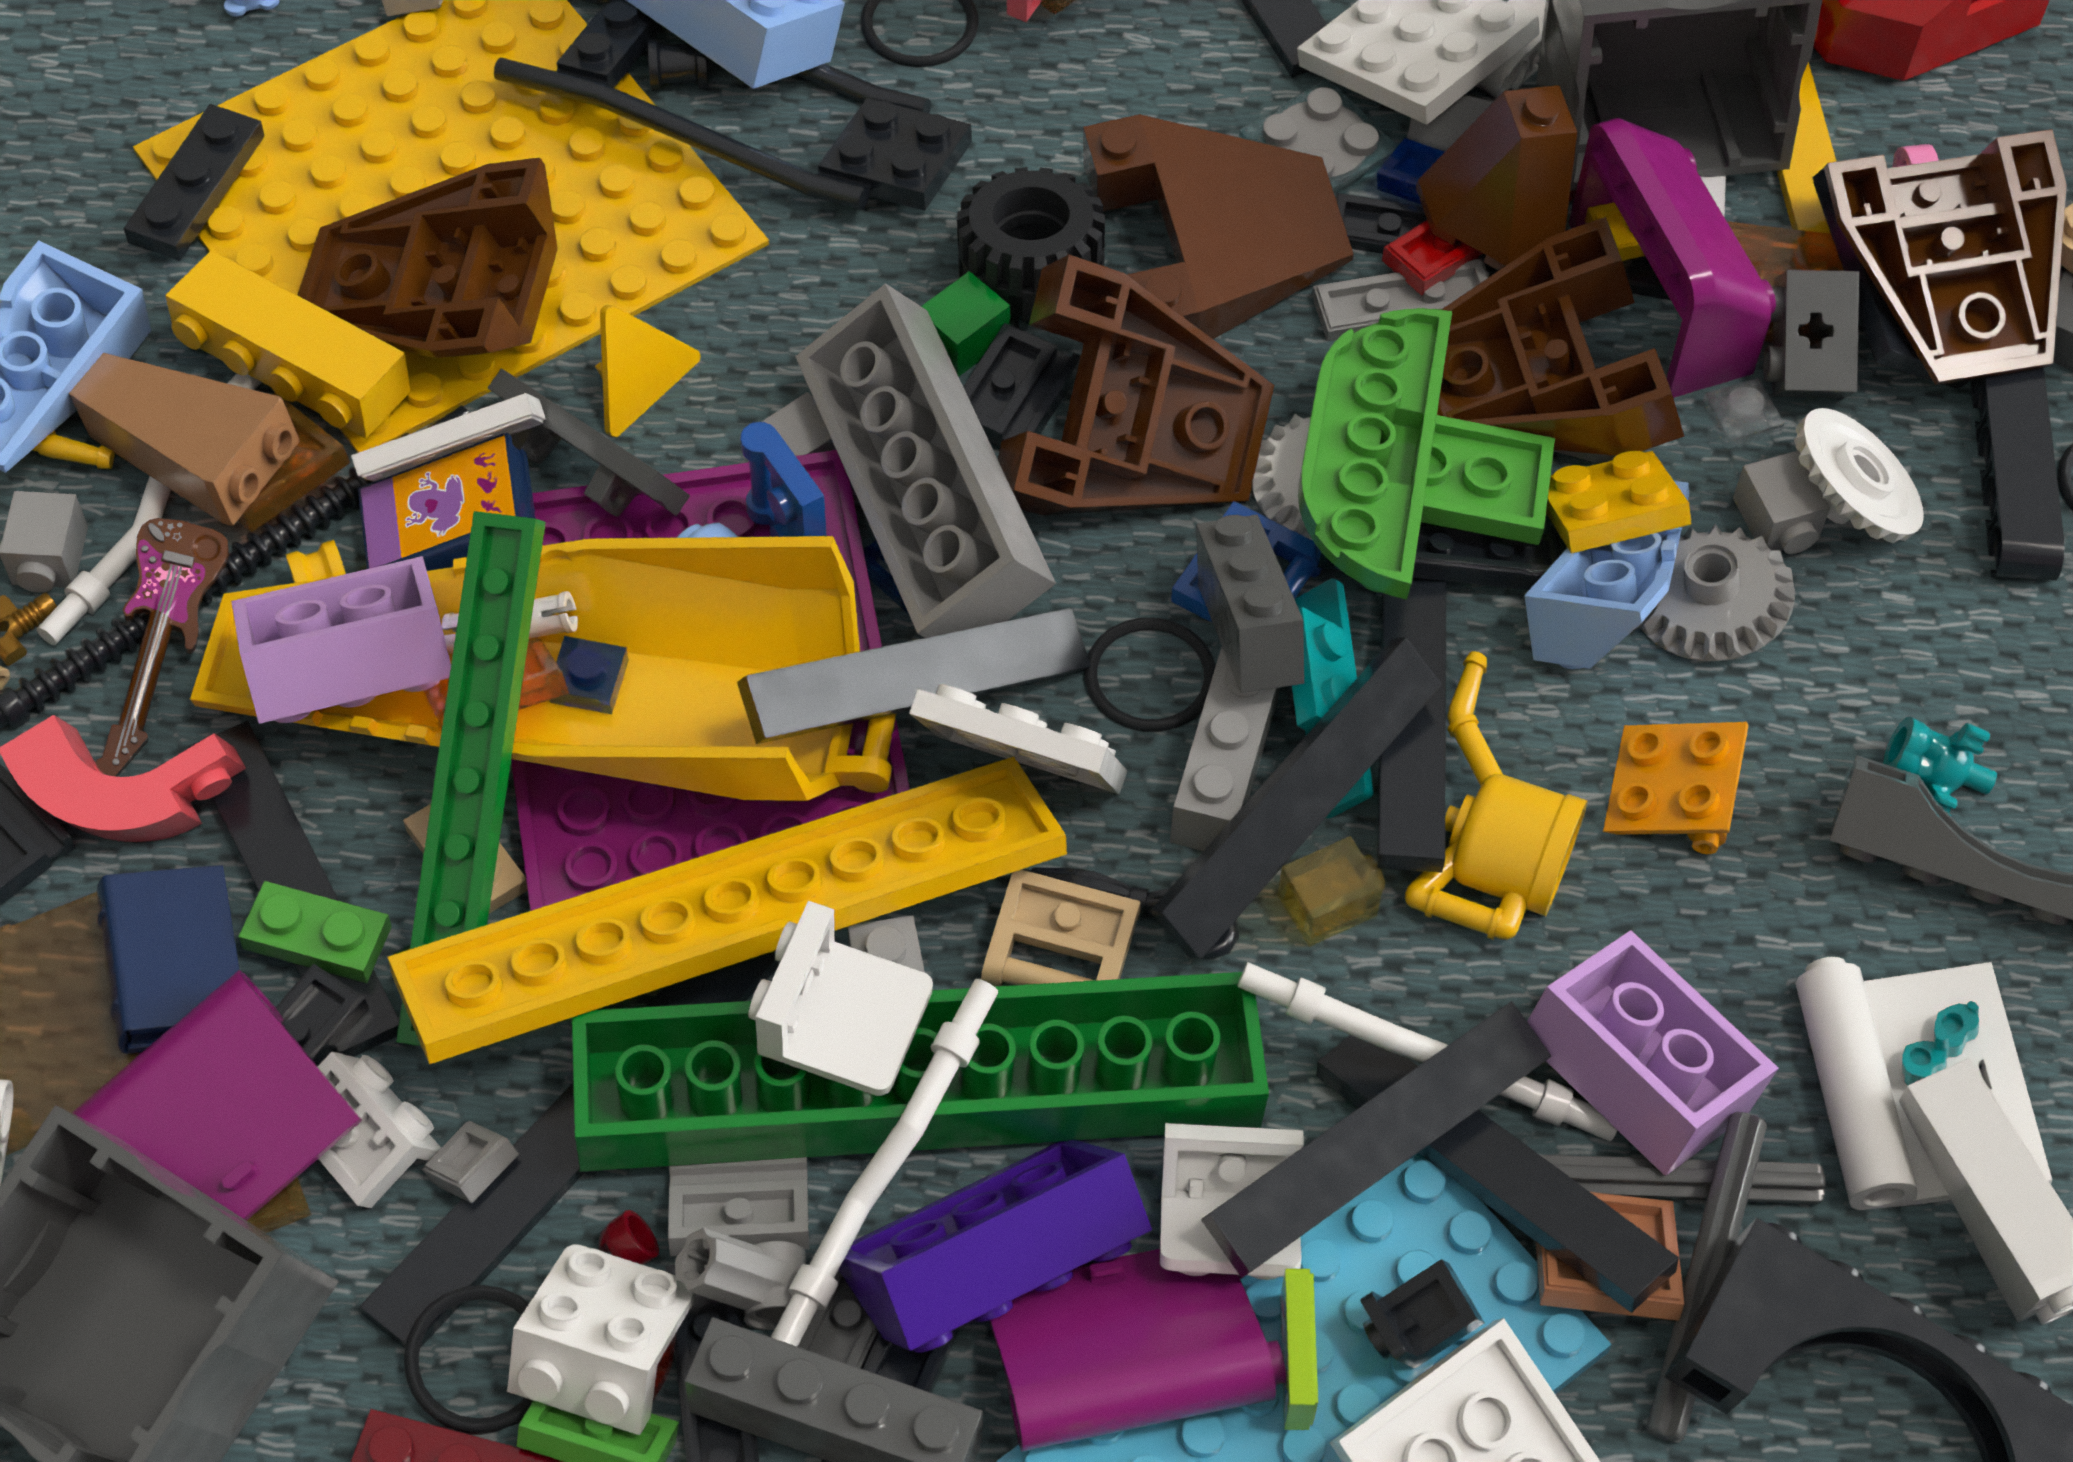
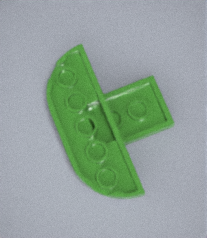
(1388, 462)

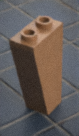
(187, 431)

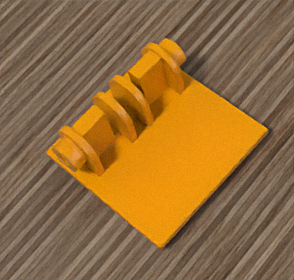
(1677, 781)

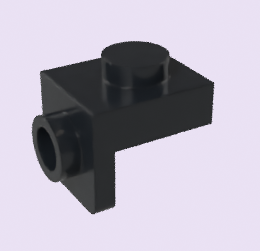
(1420, 1316)

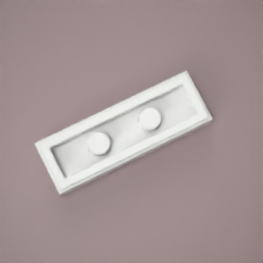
(450, 436)

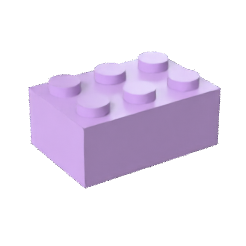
(341, 641)
(1649, 1051)

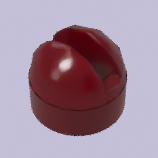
(629, 1238)

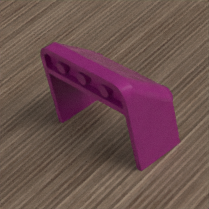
(1687, 245)

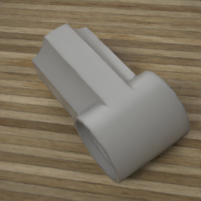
(741, 1273)

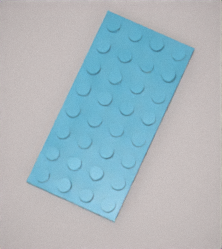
(1361, 1249)

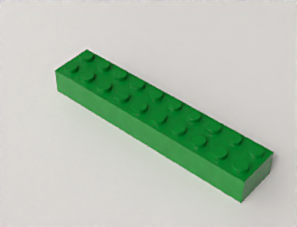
(1047, 1069)

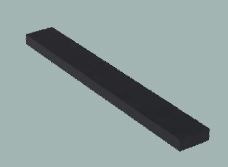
(482, 1233)

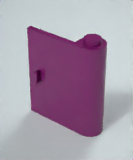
(226, 1100)
(1131, 1351)

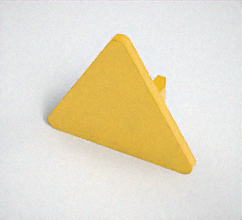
(637, 366)

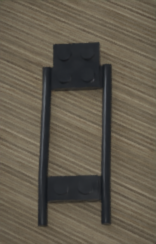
(884, 152)

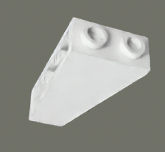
(1996, 1190)

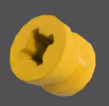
(316, 565)

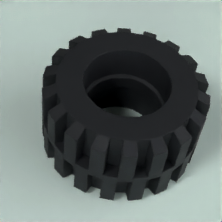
(1023, 225)

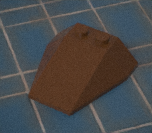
(1963, 251)
(443, 265)

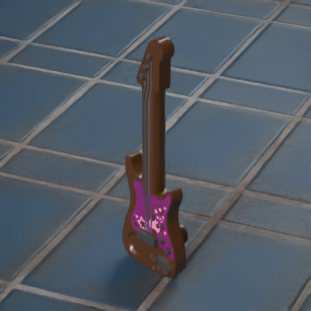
(175, 571)

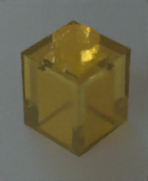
(1331, 890)

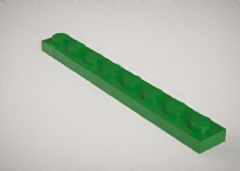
(477, 731)

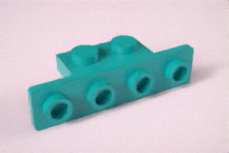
(1327, 668)

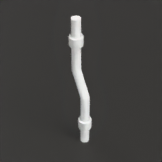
(91, 588)
(1308, 1003)
(952, 1049)

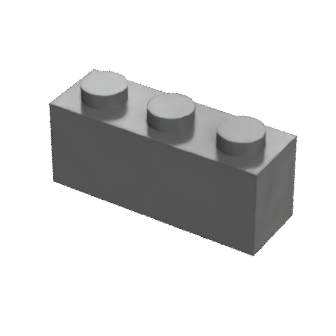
(1250, 603)

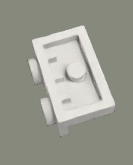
(385, 1141)

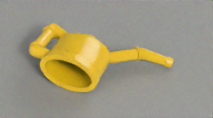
(1504, 840)

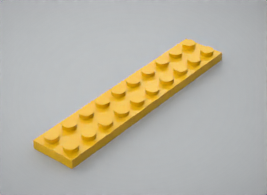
(721, 908)

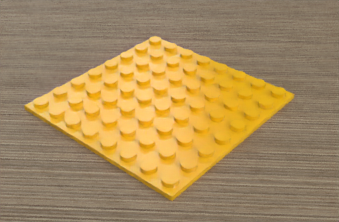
(423, 105)

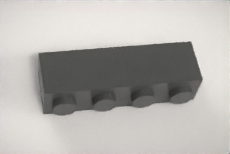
(824, 1403)

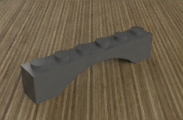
(1898, 819)

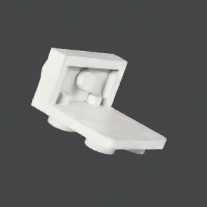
(837, 1007)
(1204, 1171)
(597, 1337)

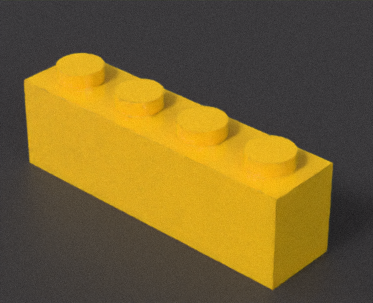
(288, 344)

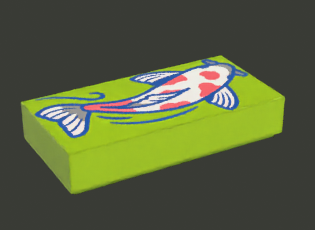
(1299, 1349)

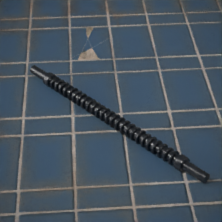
(243, 558)

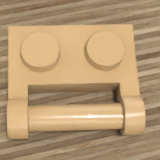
(1061, 920)

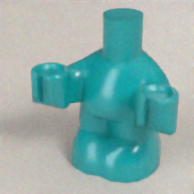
(1940, 759)

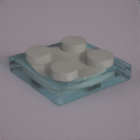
(1327, 126)

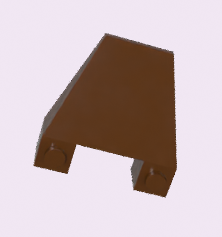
(1238, 214)
(1526, 366)
(1152, 408)

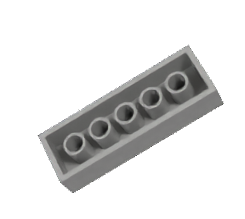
(923, 468)

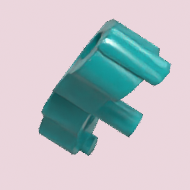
(1951, 1032)

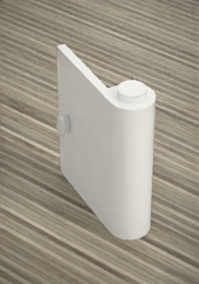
(1858, 1051)

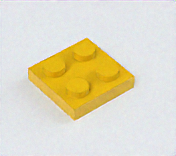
(1615, 501)

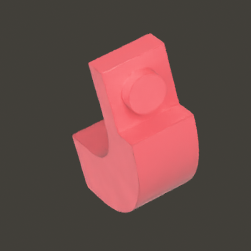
(65, 781)

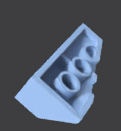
(52, 331)
(1599, 596)

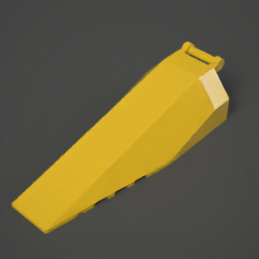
(692, 627)

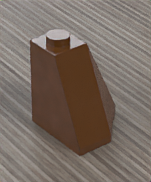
(1505, 176)

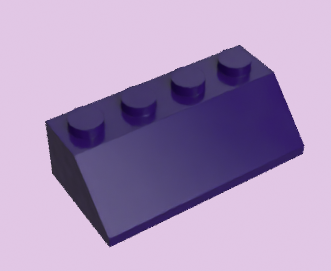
(995, 1243)

